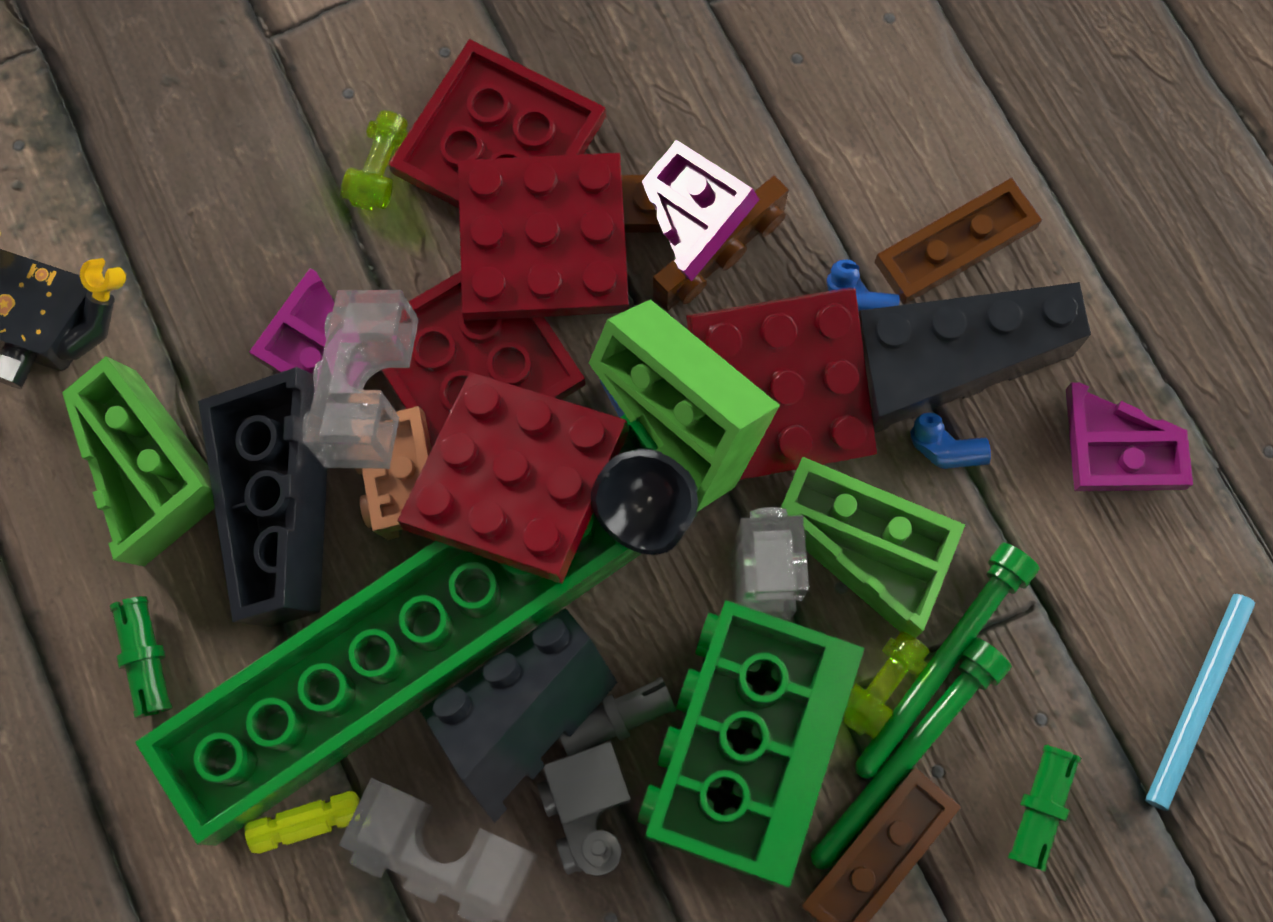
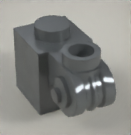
(580, 791)

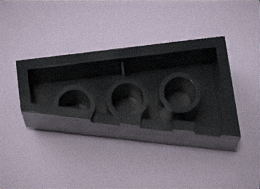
(962, 345)
(267, 497)

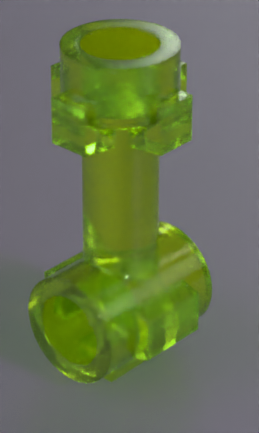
(369, 186)
(867, 708)

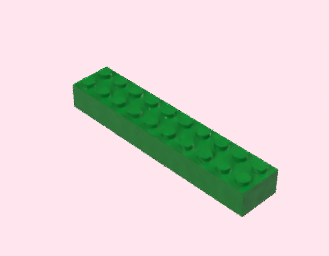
(357, 675)

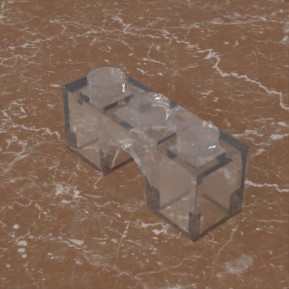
(362, 337)
(770, 562)
(389, 835)

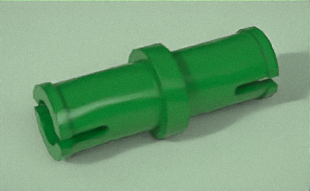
(140, 656)
(1044, 807)

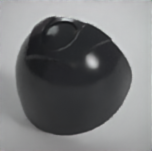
(645, 501)

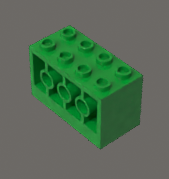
(790, 733)

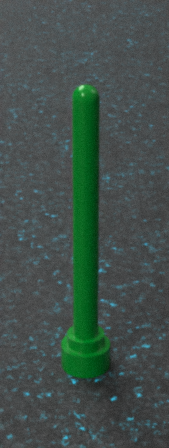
(1008, 572)
(979, 669)

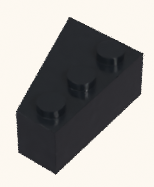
(517, 707)

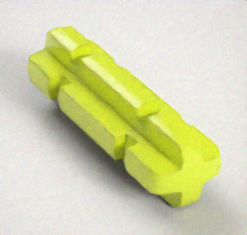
(301, 822)

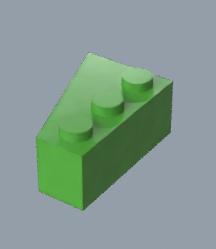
(683, 396)
(140, 462)
(874, 542)

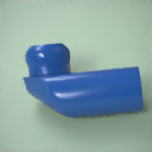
(846, 275)
(942, 449)

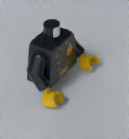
(51, 313)

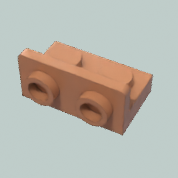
(390, 488)

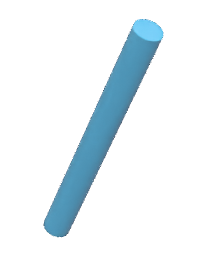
(1200, 702)

